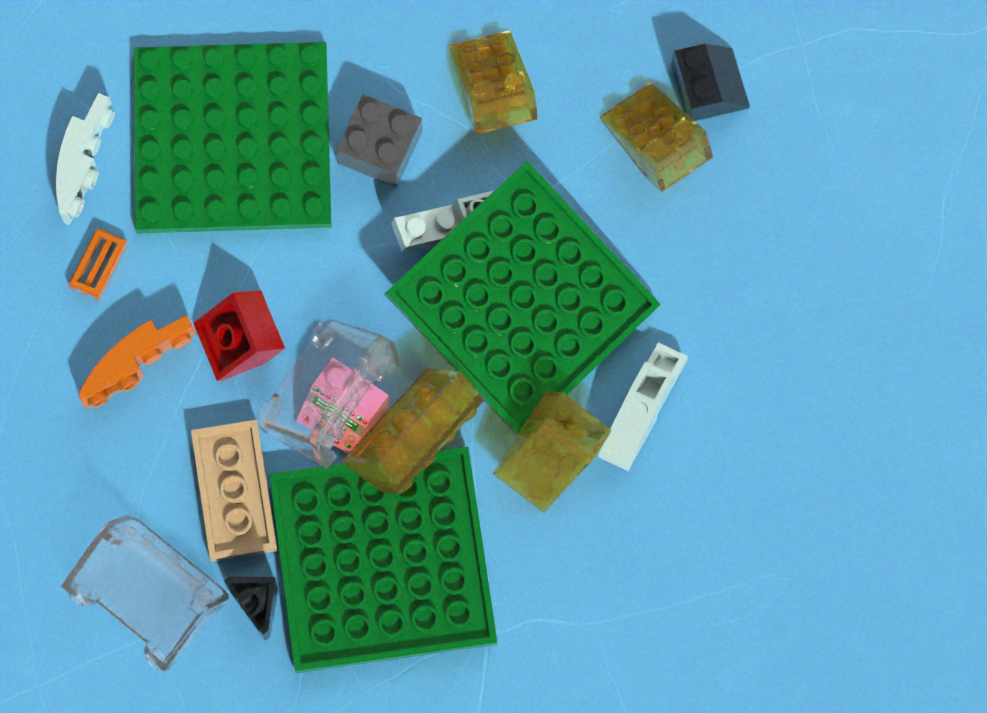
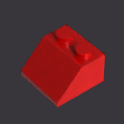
(239, 334)

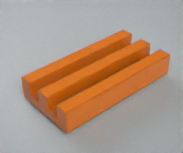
(86, 288)

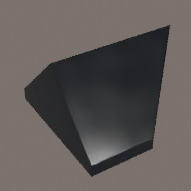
(257, 599)

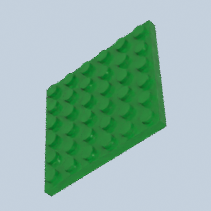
(231, 137)
(522, 297)
(379, 569)

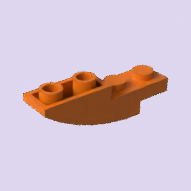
(120, 365)

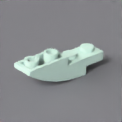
(75, 167)
(431, 226)
(642, 406)

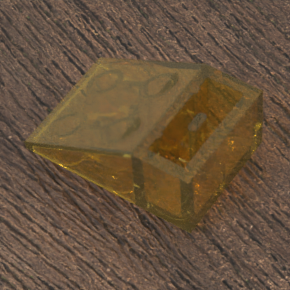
(494, 82)
(658, 136)
(551, 449)

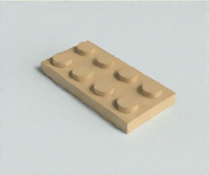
(233, 490)

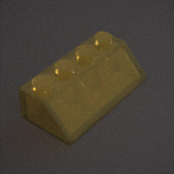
(414, 430)

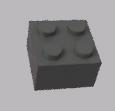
(379, 140)

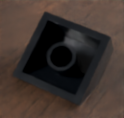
(708, 81)

